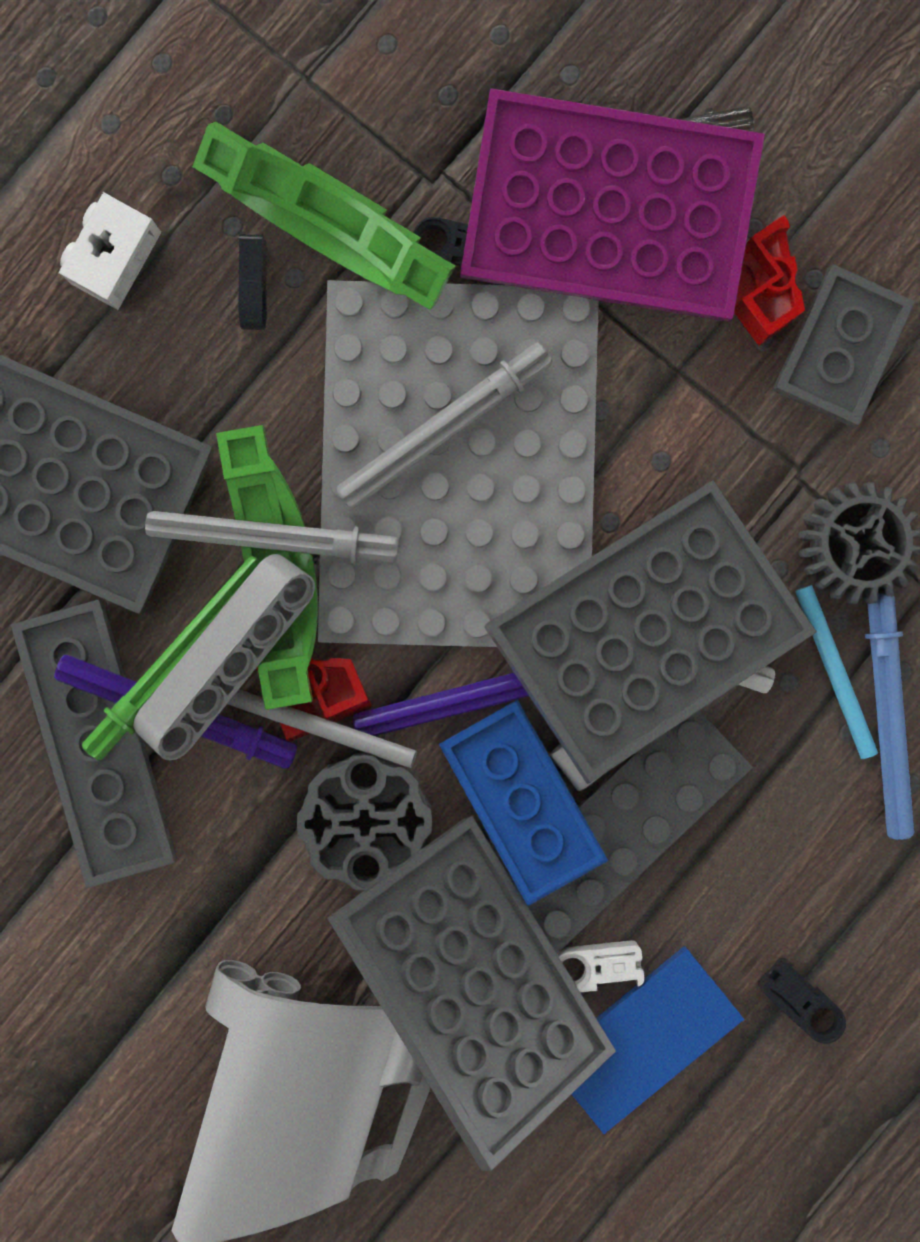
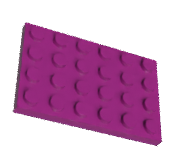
(611, 205)

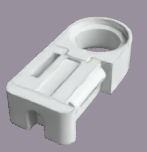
(606, 963)

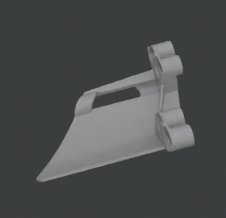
(291, 1107)

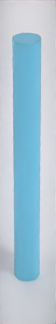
(837, 673)

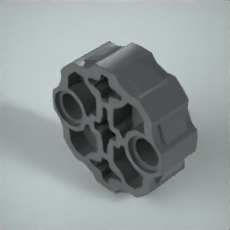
(338, 780)

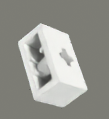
(107, 274)

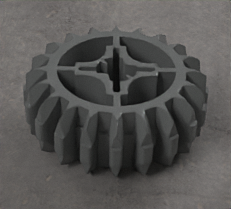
(879, 512)

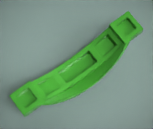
(323, 215)
(264, 496)

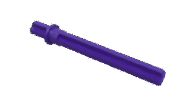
(440, 705)
(222, 730)

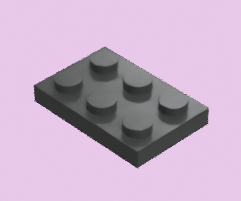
(843, 346)

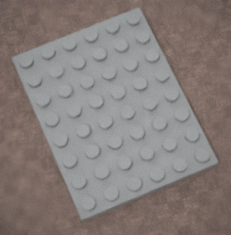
(492, 505)

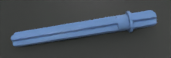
(891, 717)

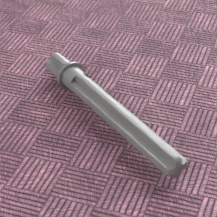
(445, 425)
(273, 536)

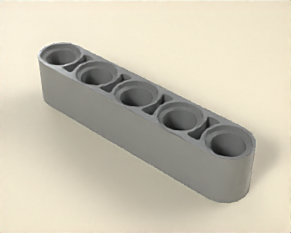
(224, 657)

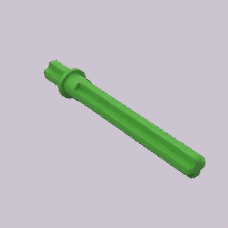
(122, 715)

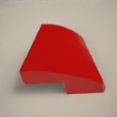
(767, 285)
(335, 693)

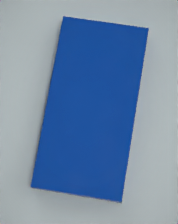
(523, 802)
(655, 1037)

